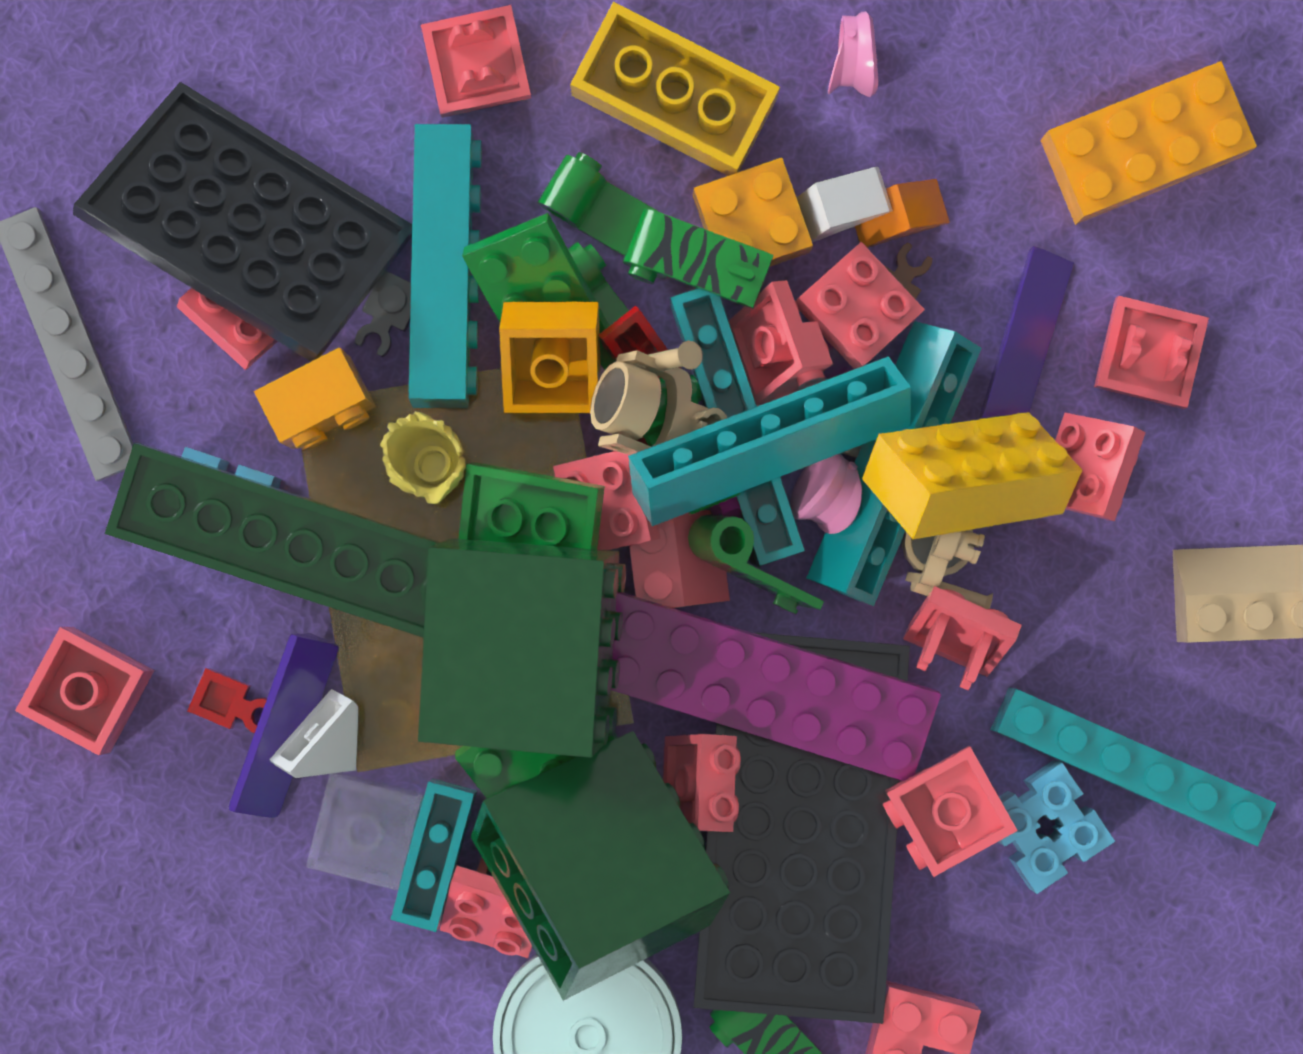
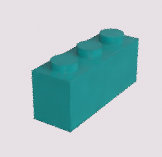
(433, 854)

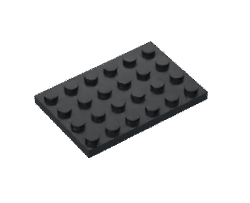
(244, 221)

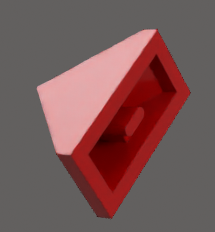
(631, 334)

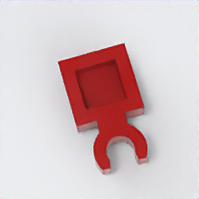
(224, 700)

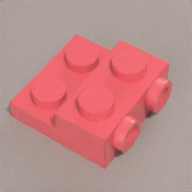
(777, 347)
(704, 777)
(948, 812)

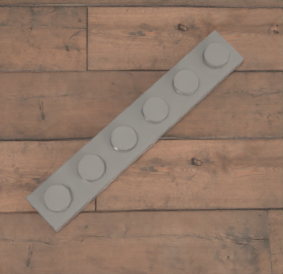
(66, 343)

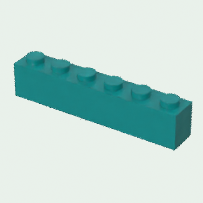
(439, 275)
(726, 387)
(770, 441)
(858, 558)
(1133, 766)

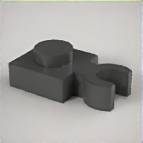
(390, 307)

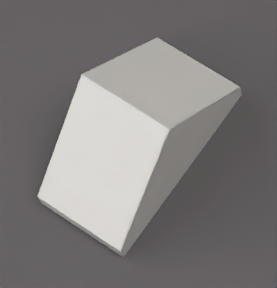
(843, 202)
(323, 740)

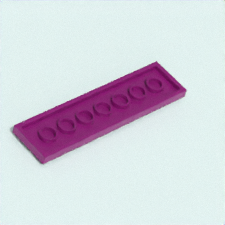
(772, 688)

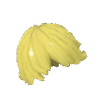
(423, 457)

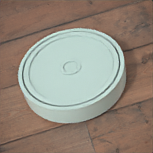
(616, 1016)

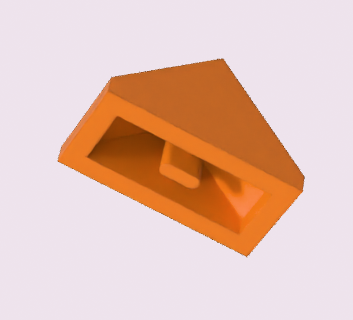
(915, 208)

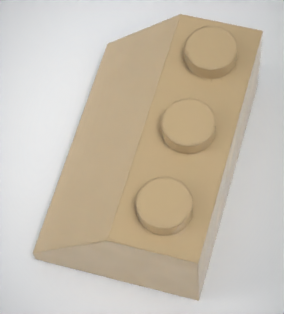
(1238, 593)

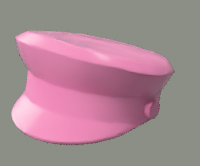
(856, 56)
(828, 494)

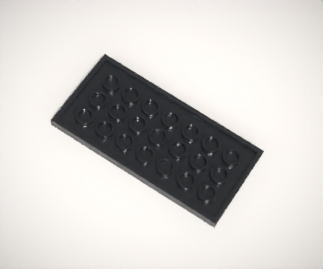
(804, 875)

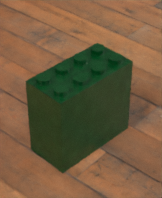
(520, 647)
(599, 864)

